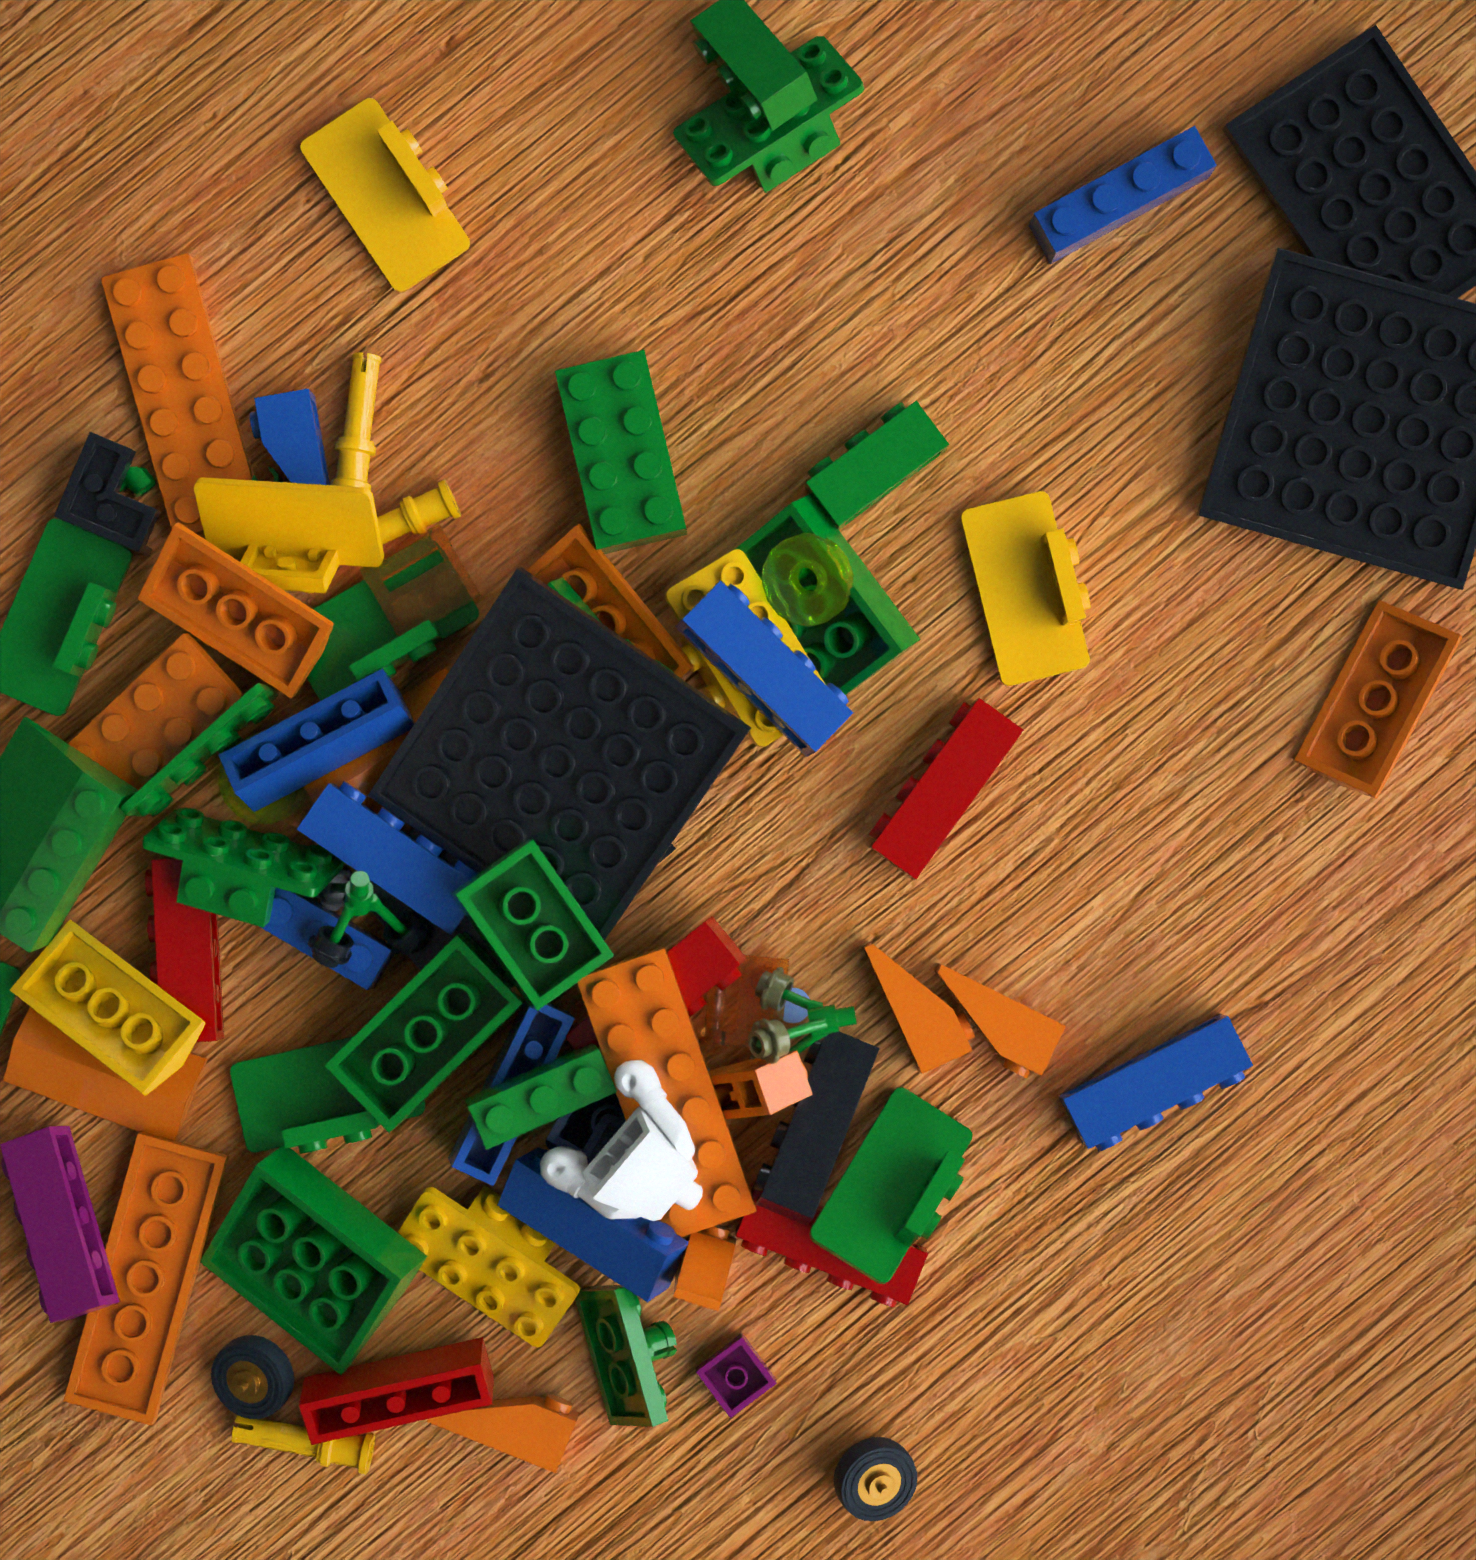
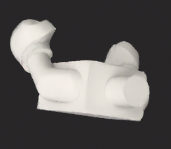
(641, 1166)

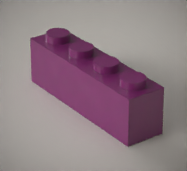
(58, 1223)

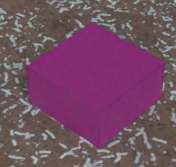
(736, 1375)

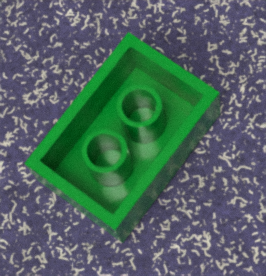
(532, 924)

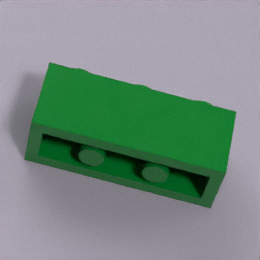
(752, 62)
(875, 463)
(540, 1095)

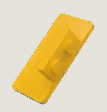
(386, 193)
(291, 530)
(735, 570)
(1027, 587)
(491, 1262)

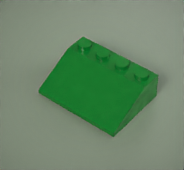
(863, 634)
(53, 830)
(312, 1257)

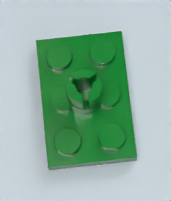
(624, 1354)

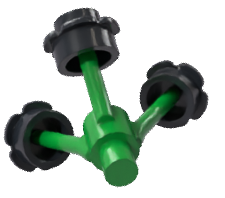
(354, 891)

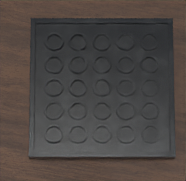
(1354, 422)
(561, 742)

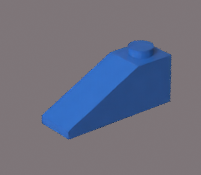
(292, 435)

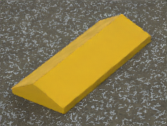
(109, 1008)

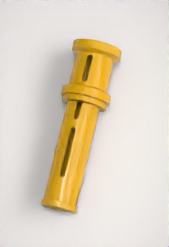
(355, 444)
(419, 513)
(348, 1451)

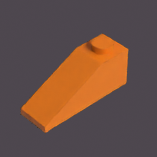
(924, 1019)
(1009, 1027)
(759, 1087)
(705, 1267)
(521, 1427)

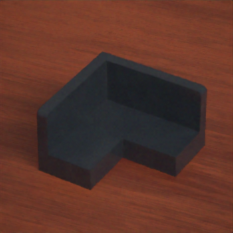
(94, 497)

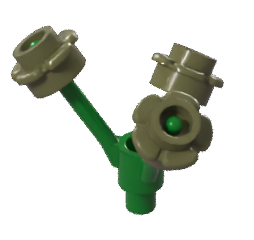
(771, 1038)

